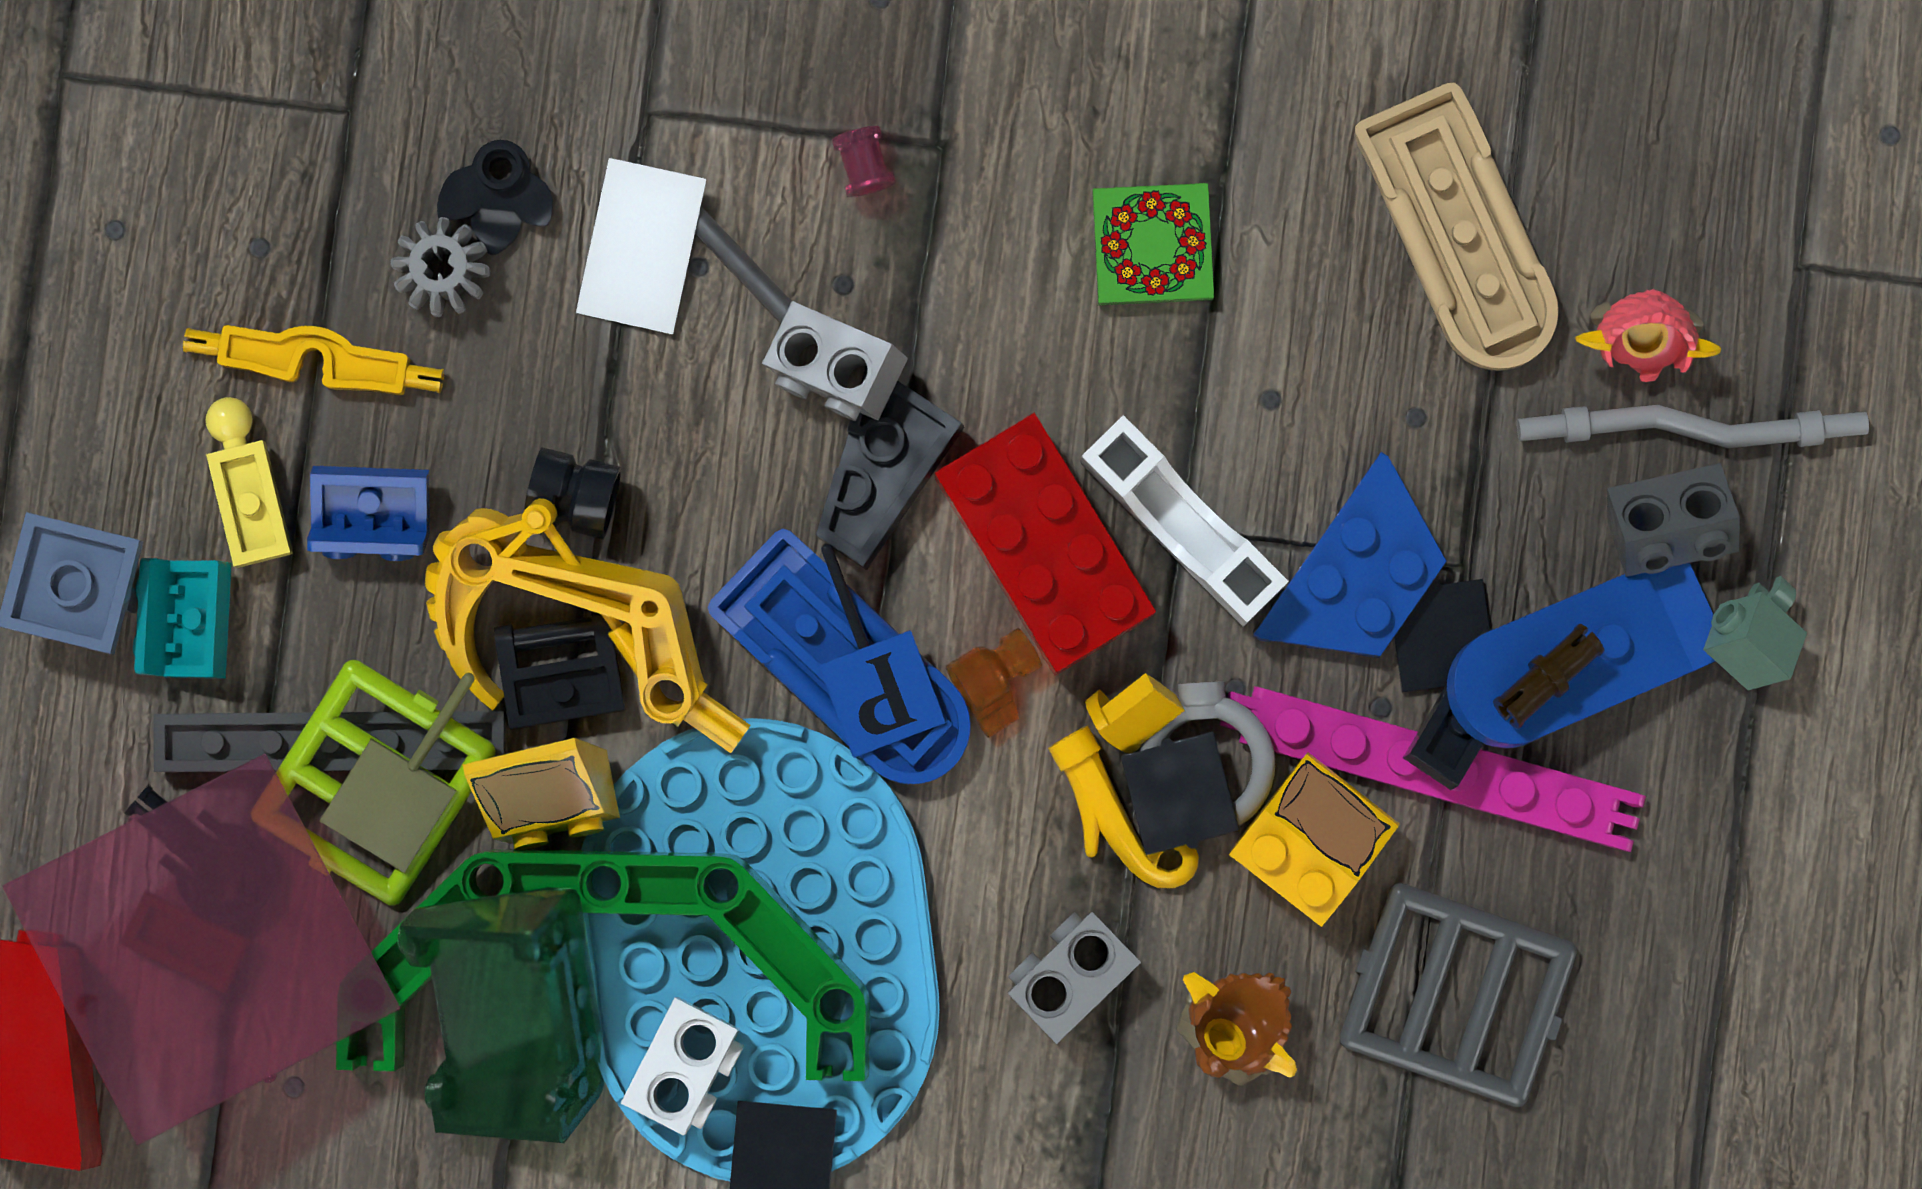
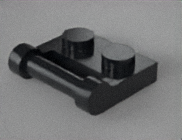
(562, 688)

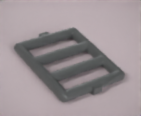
(1508, 937)

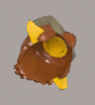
(1238, 1025)

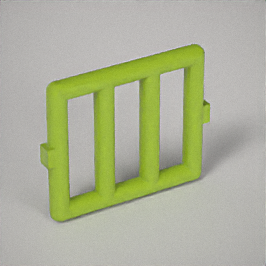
(328, 722)

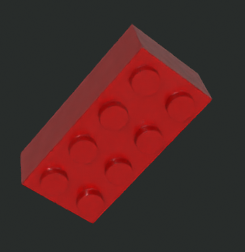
(1044, 544)

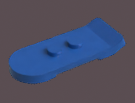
(793, 620)
(1649, 633)

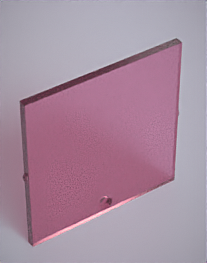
(200, 949)

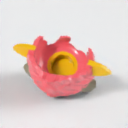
(1648, 334)

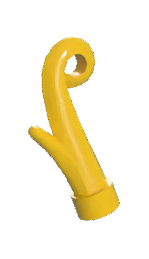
(1104, 812)

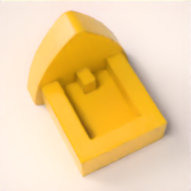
(1133, 713)

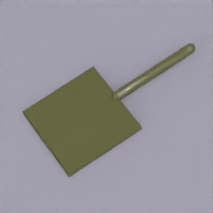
(391, 801)

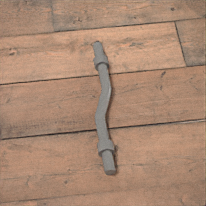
(1806, 428)

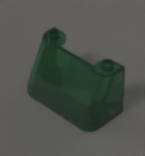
(511, 1013)

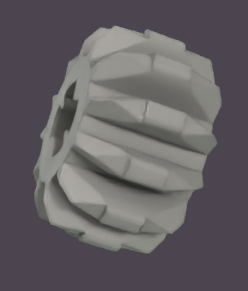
(460, 259)

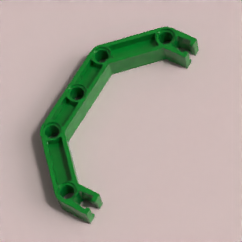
(663, 885)

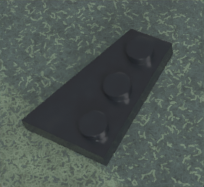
(884, 472)

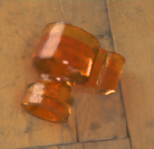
(986, 675)

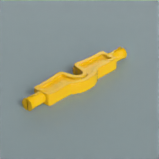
(283, 356)

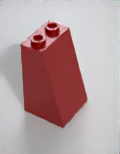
(44, 1070)

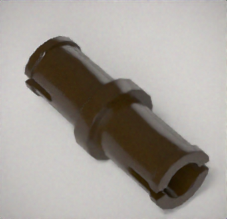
(1548, 676)

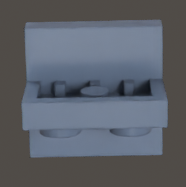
(71, 583)

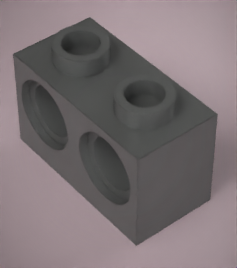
(1673, 512)

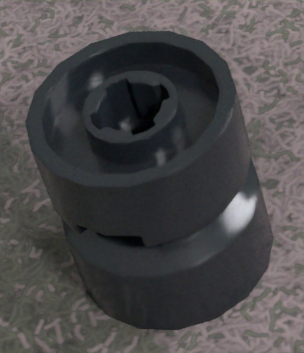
(580, 494)

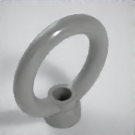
(1208, 701)

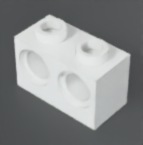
(669, 1060)

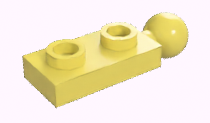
(245, 487)

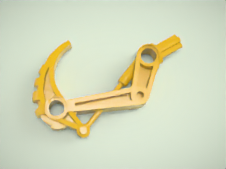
(654, 644)

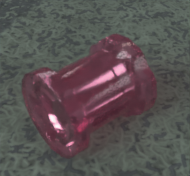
(863, 161)

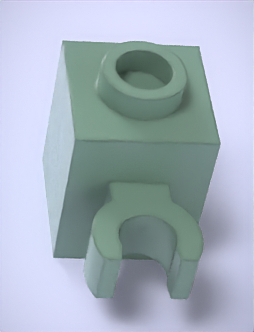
(1756, 636)

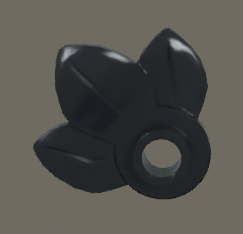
(493, 204)

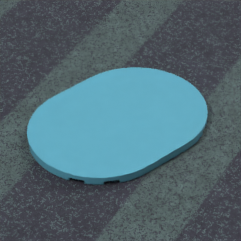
(843, 861)

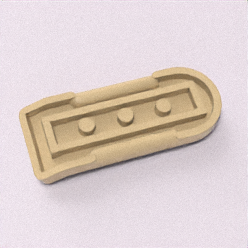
(1460, 228)

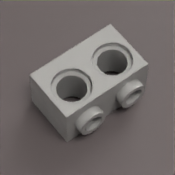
(838, 354)
(1082, 987)

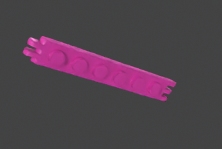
(1490, 785)

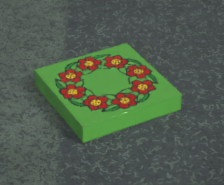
(1153, 244)

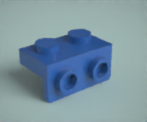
(369, 512)

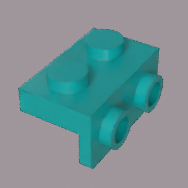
(182, 618)

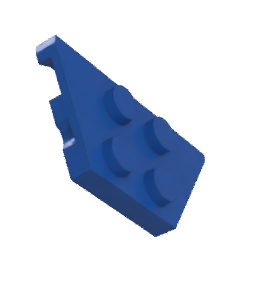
(1360, 573)

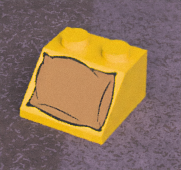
(544, 792)
(1314, 839)

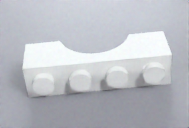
(1182, 522)

